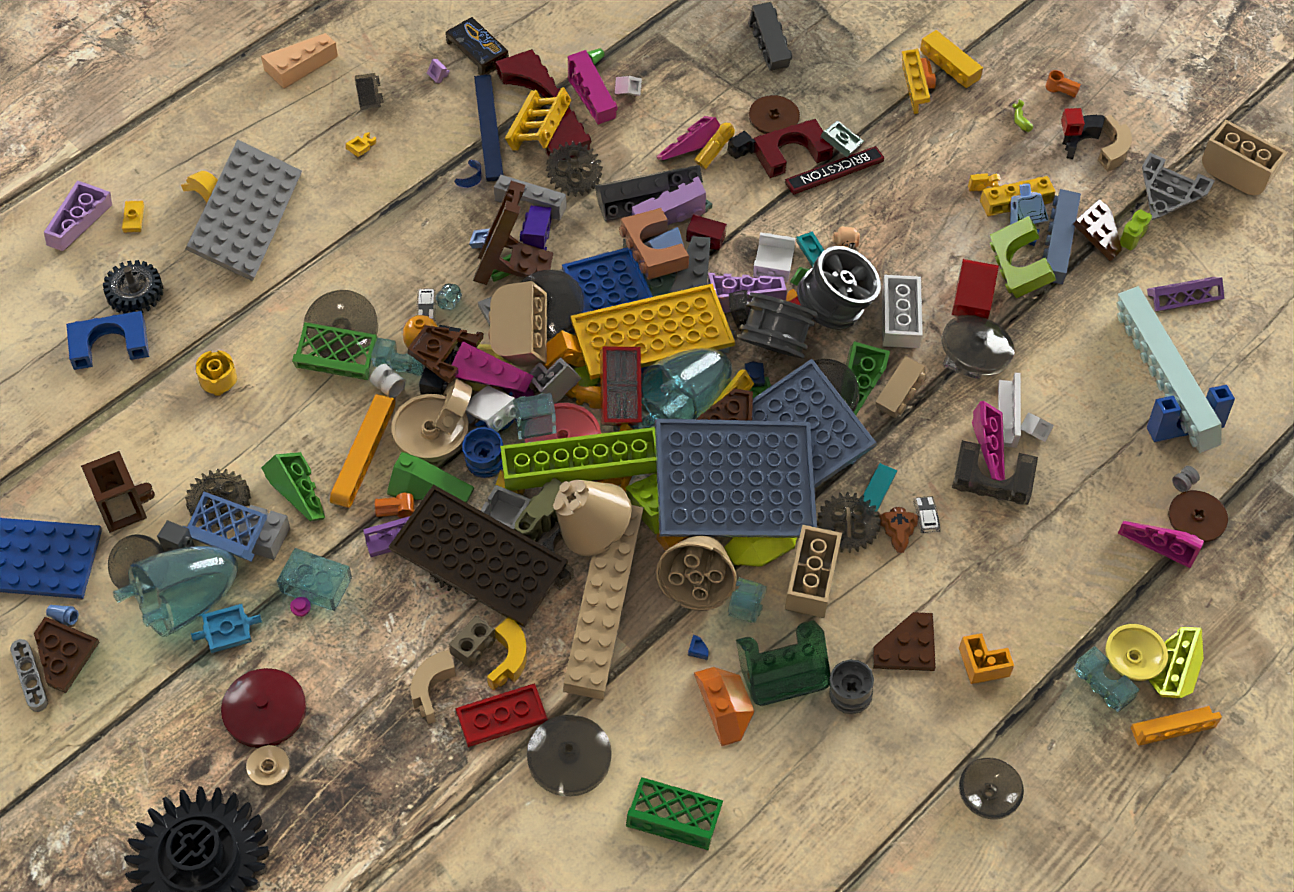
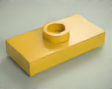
(133, 216)

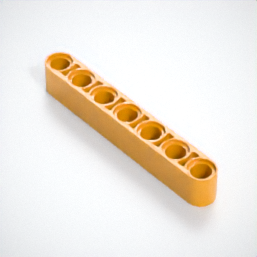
(362, 451)

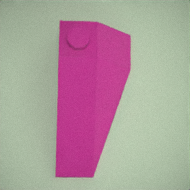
(696, 138)
(988, 428)
(1171, 543)

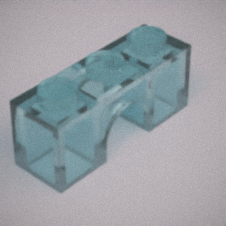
(386, 353)
(1115, 692)

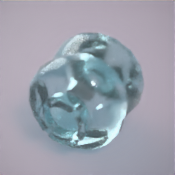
(448, 296)

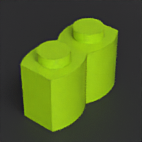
(1135, 229)

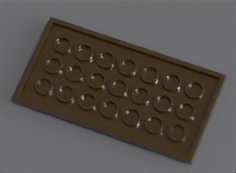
(478, 555)

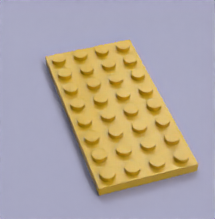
(655, 324)

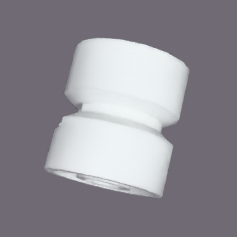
(387, 380)

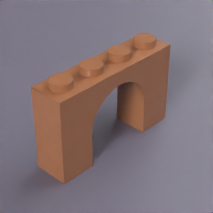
(652, 261)

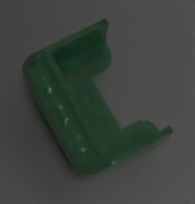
(788, 669)

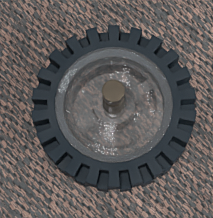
(133, 287)

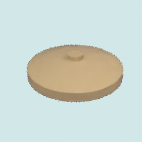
(417, 436)

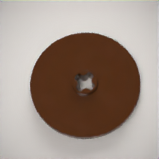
(763, 110)
(1192, 503)

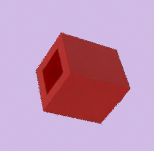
(1072, 121)

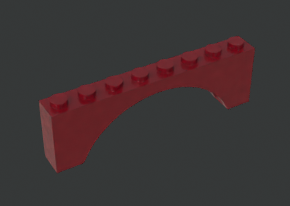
(528, 72)

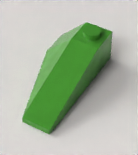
(868, 366)
(418, 476)
(291, 478)

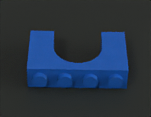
(84, 333)
(1165, 420)

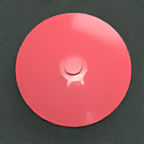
(571, 422)

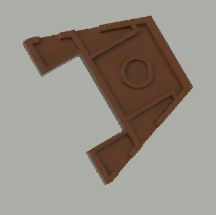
(434, 346)

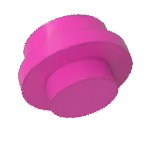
(300, 606)

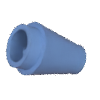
(64, 614)

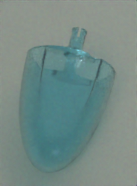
(684, 384)
(179, 585)

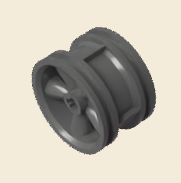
(847, 273)
(777, 325)

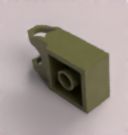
(539, 514)

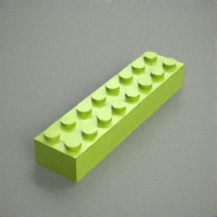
(579, 458)

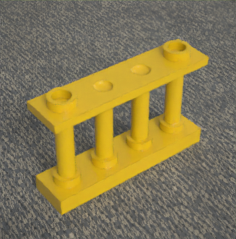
(531, 110)

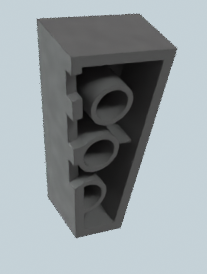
(770, 36)
(697, 272)

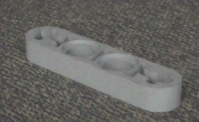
(31, 674)

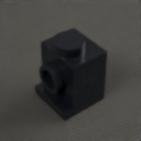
(741, 145)

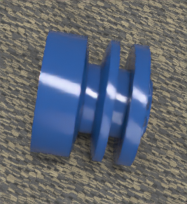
(479, 444)

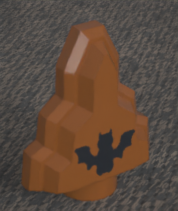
(899, 526)

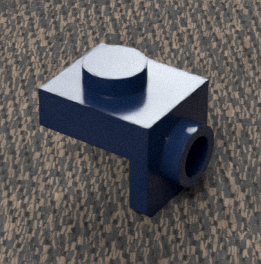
(756, 372)

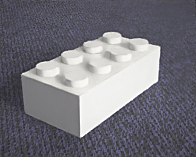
(901, 311)

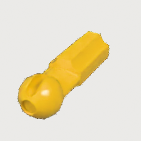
(715, 145)

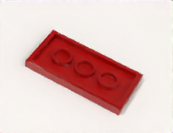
(501, 715)

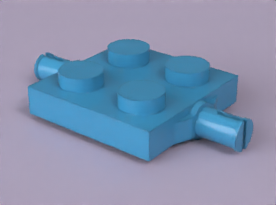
(226, 628)

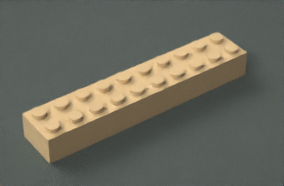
(601, 614)

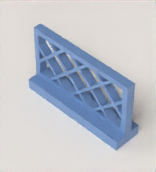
(213, 539)

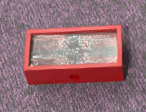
(620, 386)

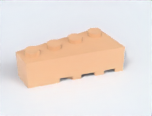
(299, 59)

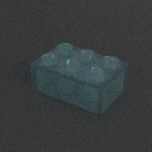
(314, 578)

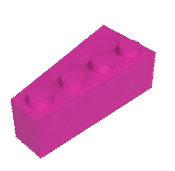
(590, 87)
(486, 369)

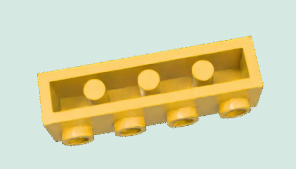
(951, 59)
(998, 199)

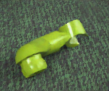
(1019, 120)

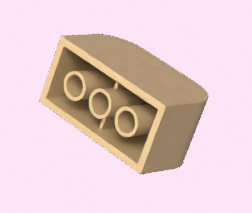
(1242, 159)
(519, 323)
(813, 571)

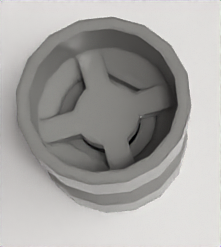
(1186, 478)

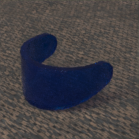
(473, 180)

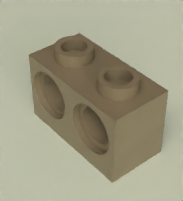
(468, 639)

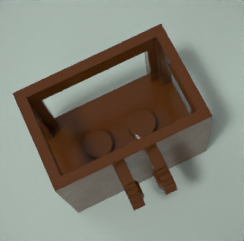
(110, 479)

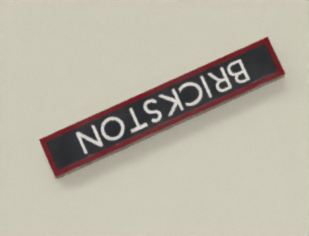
(834, 170)

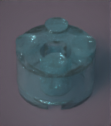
(746, 600)

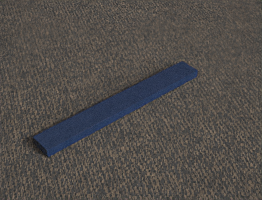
(488, 127)

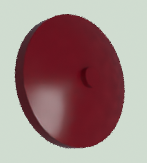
(263, 707)

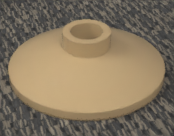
(263, 758)

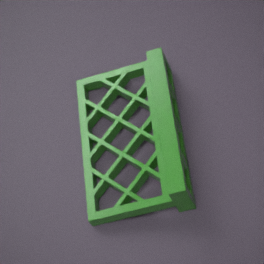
(328, 364)

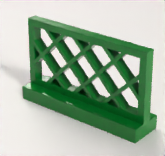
(670, 826)

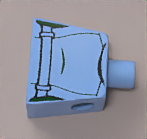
(1026, 205)

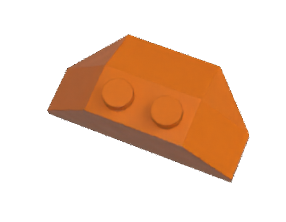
(726, 703)

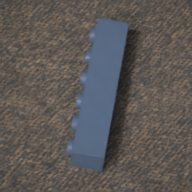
(1061, 232)

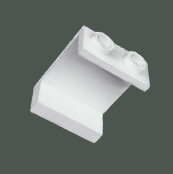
(774, 256)
(491, 407)

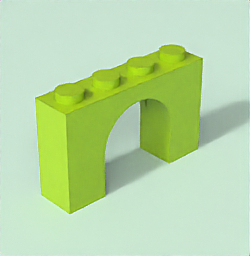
(1020, 279)

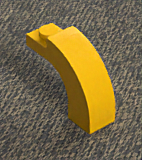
(201, 182)
(513, 639)

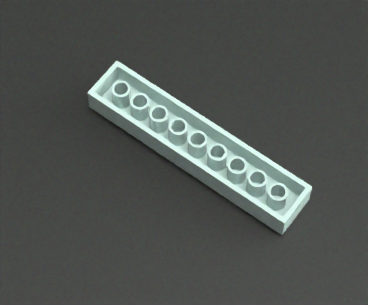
(1169, 369)

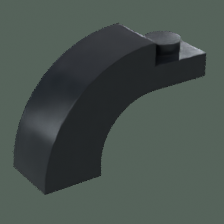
(1091, 129)

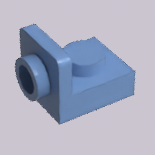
(478, 238)

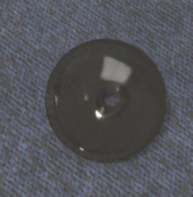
(128, 551)
(994, 777)

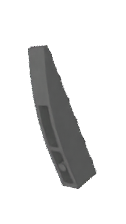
(620, 196)

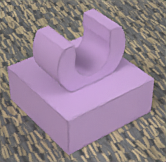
(437, 71)

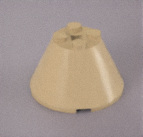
(591, 515)
(697, 573)

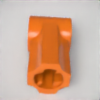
(930, 77)
(1057, 82)
(401, 506)

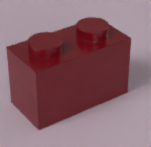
(706, 227)

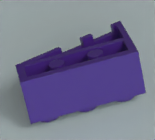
(536, 226)

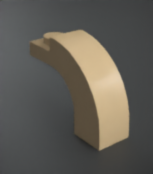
(1116, 153)
(457, 400)
(429, 673)

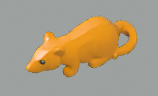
(589, 395)

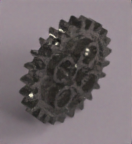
(584, 159)
(222, 484)
(867, 521)

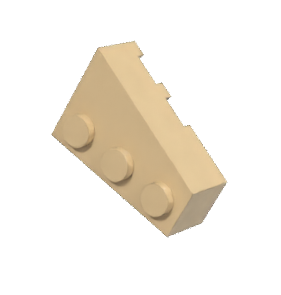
(901, 387)

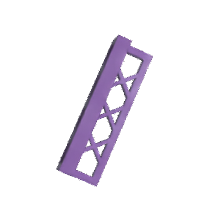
(1189, 286)
(379, 543)

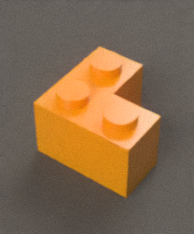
(564, 346)
(984, 664)

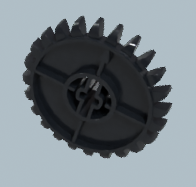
(199, 847)

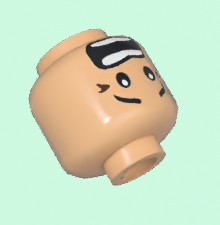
(846, 237)

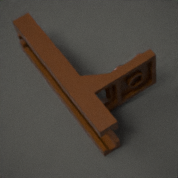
(524, 258)

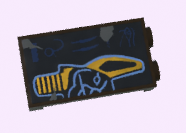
(477, 45)

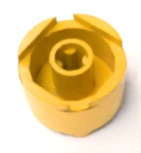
(216, 372)

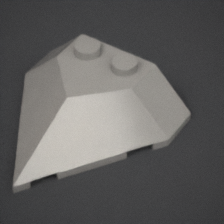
(1170, 190)

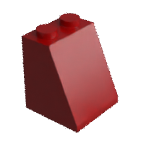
(975, 289)

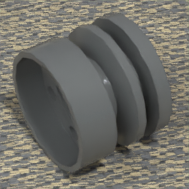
(851, 676)

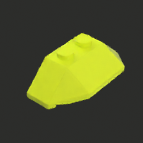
(757, 550)
(1183, 663)

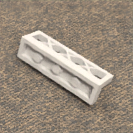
(1010, 405)

